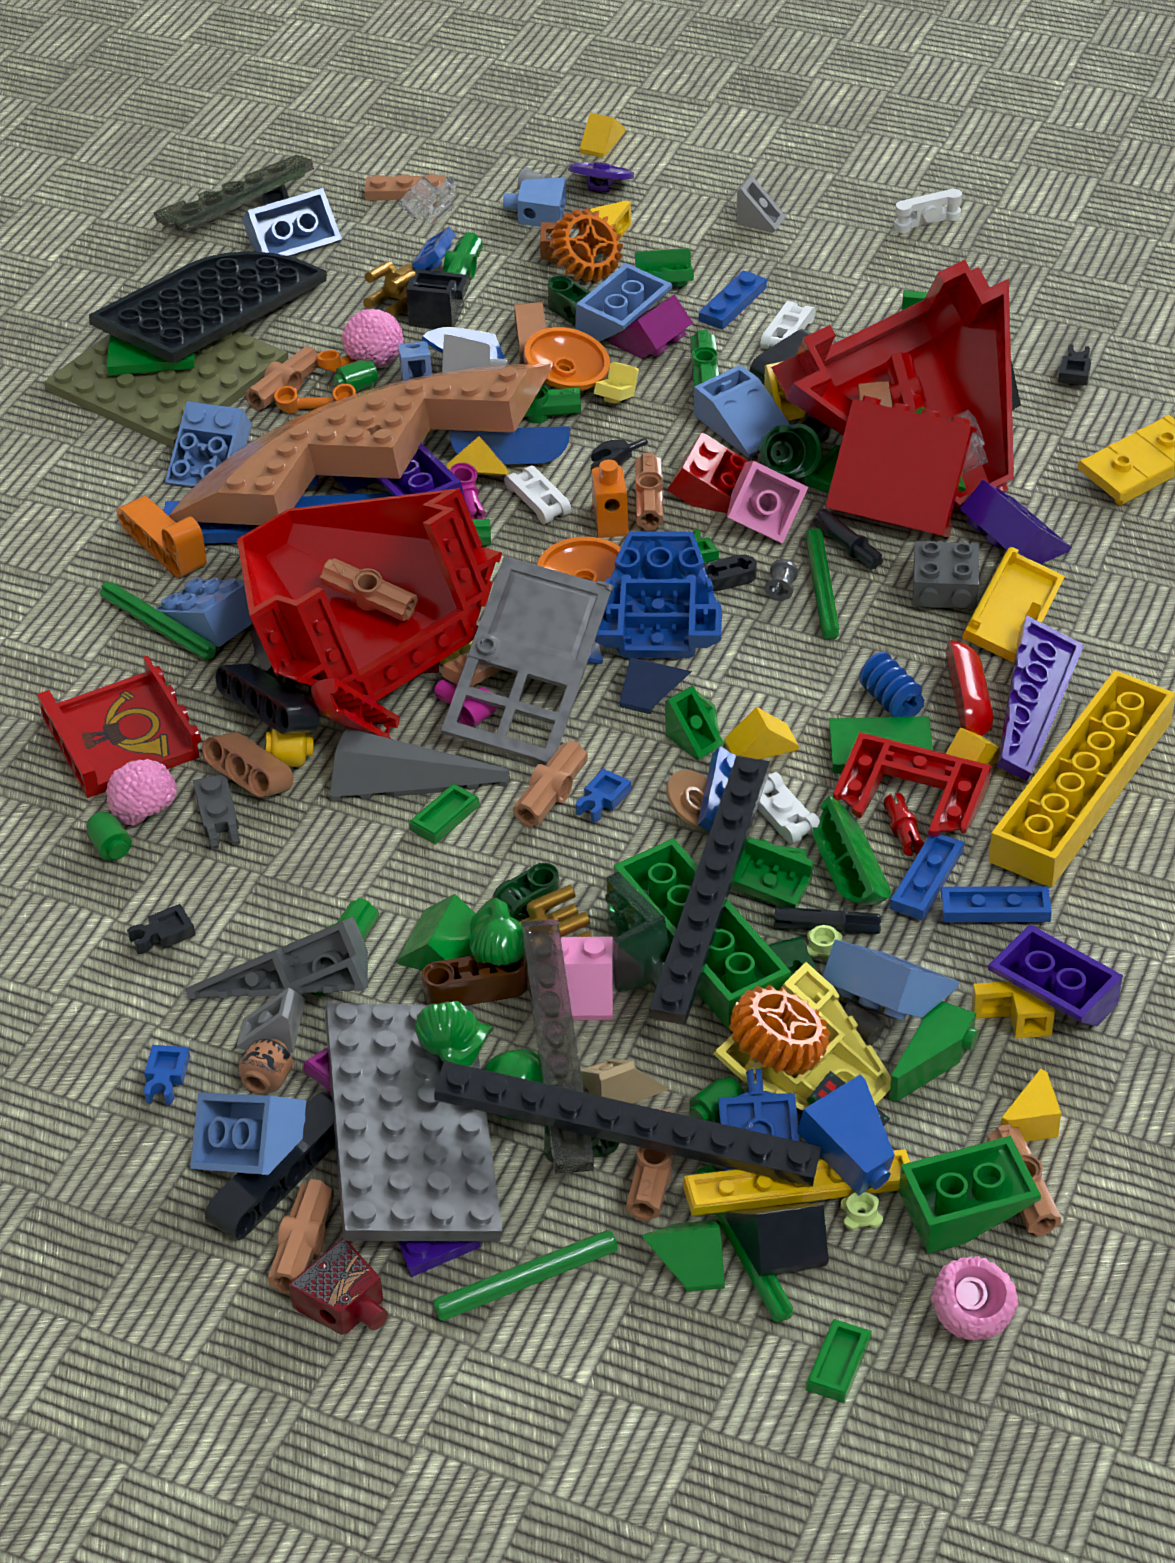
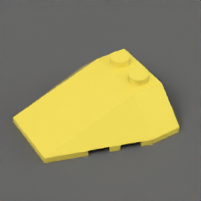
(846, 1052)

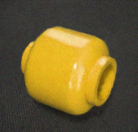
(289, 747)

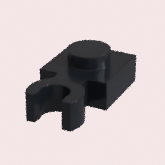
(1075, 367)
(164, 927)

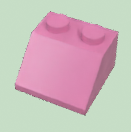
(765, 501)
(589, 976)

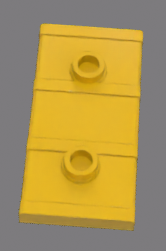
(1134, 462)
(1015, 591)

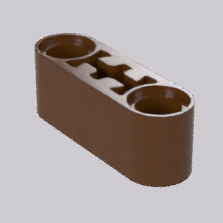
(472, 981)

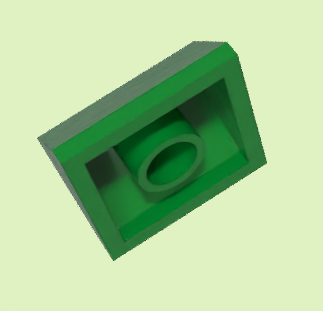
(439, 934)

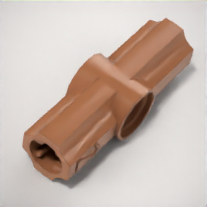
(282, 374)
(649, 491)
(356, 583)
(550, 784)
(649, 1183)
(1043, 1215)
(301, 1234)

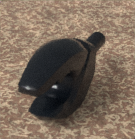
(615, 450)

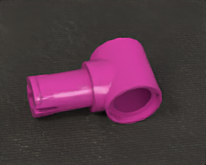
(467, 475)
(472, 711)

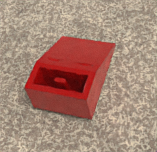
(707, 475)

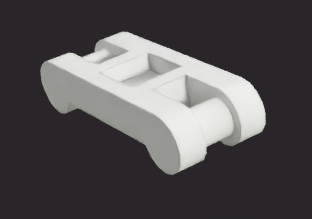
(928, 209)
(787, 321)
(537, 493)
(785, 811)

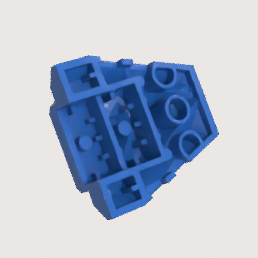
(660, 598)

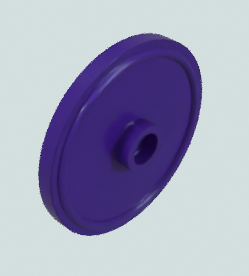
(603, 170)

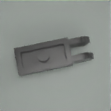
(216, 808)

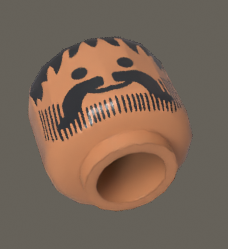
(265, 1066)

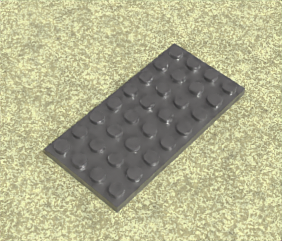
(403, 1158)

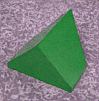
(692, 723)
(691, 1253)

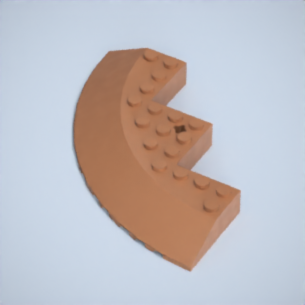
(359, 437)

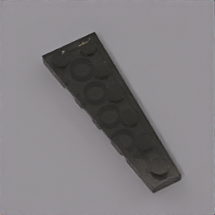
(210, 205)

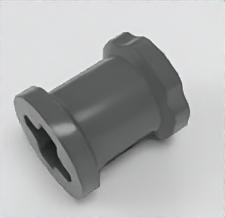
(786, 581)

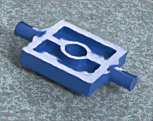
(760, 1110)

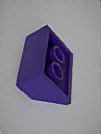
(422, 475)
(1011, 524)
(1059, 975)

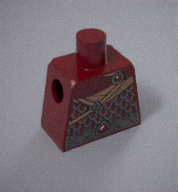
(340, 1291)

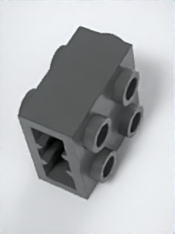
(946, 575)

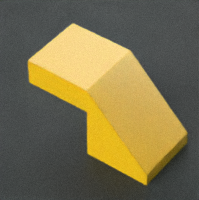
(1027, 1013)

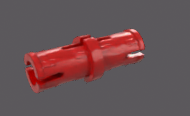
(903, 824)

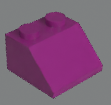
(654, 329)

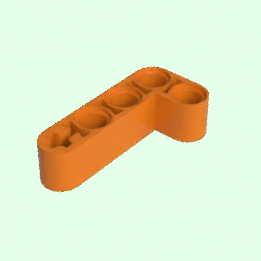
(174, 544)

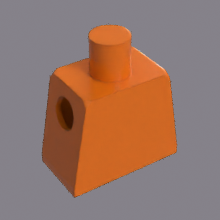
(609, 487)

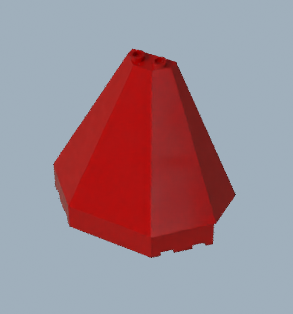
(958, 353)
(412, 541)

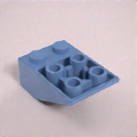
(737, 408)
(205, 440)
(210, 608)

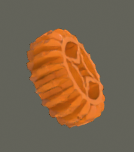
(579, 252)
(779, 1030)

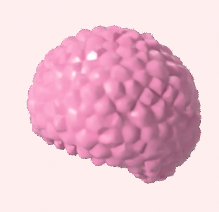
(372, 337)
(140, 791)
(974, 1298)

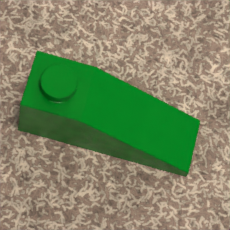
(934, 1048)

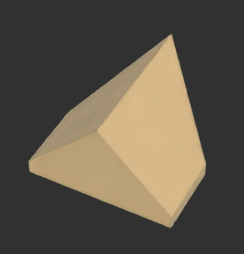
(620, 1081)

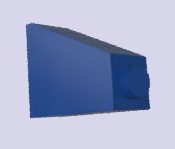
(850, 1135)

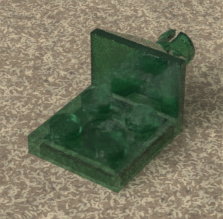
(640, 935)

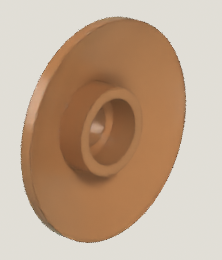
(685, 795)

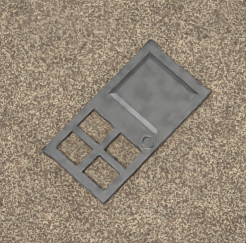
(541, 630)

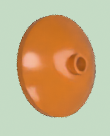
(574, 357)
(582, 557)

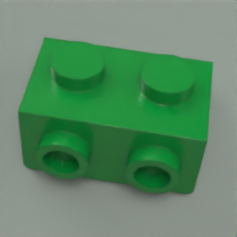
(667, 264)
(773, 873)

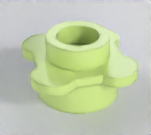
(821, 940)
(863, 1203)

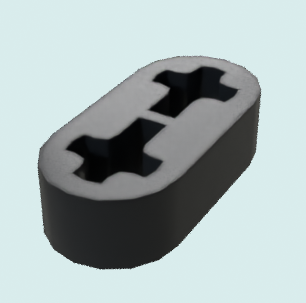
(731, 571)

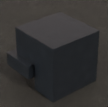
(436, 298)

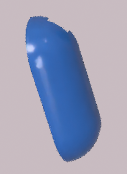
(518, 447)

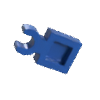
(603, 791)
(165, 1068)

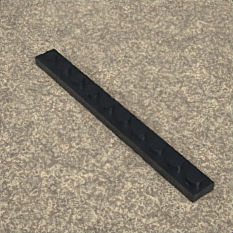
(709, 891)
(628, 1123)

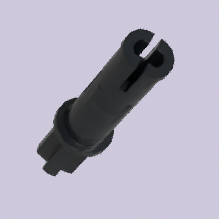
(856, 545)
(842, 921)

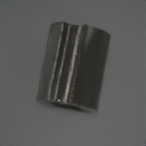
(869, 1023)

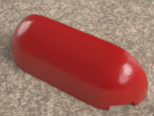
(969, 688)
(352, 708)

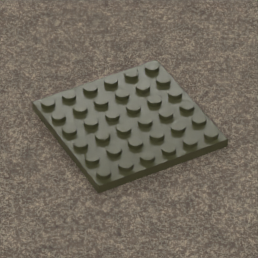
(156, 400)

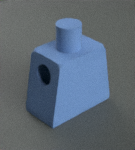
(538, 201)
(414, 360)

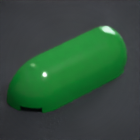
(849, 856)

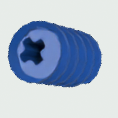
(891, 686)

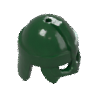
(796, 448)

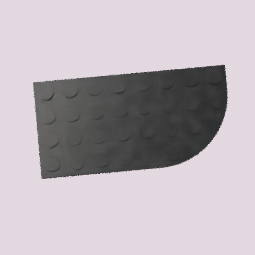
(205, 301)

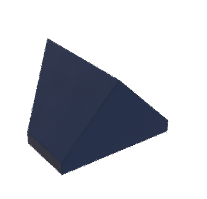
(648, 684)

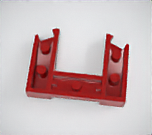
(960, 778)

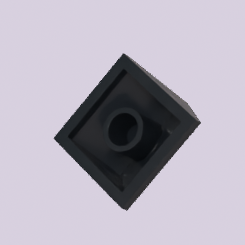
(782, 1237)

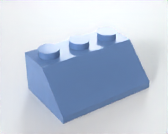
(292, 224)
(618, 301)
(885, 980)
(245, 1132)

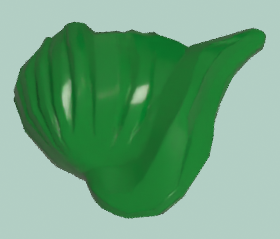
(495, 934)
(451, 1032)

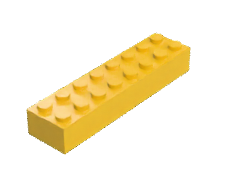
(1081, 778)

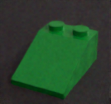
(966, 1192)

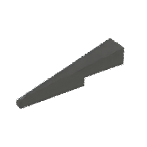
(381, 765)
(319, 962)

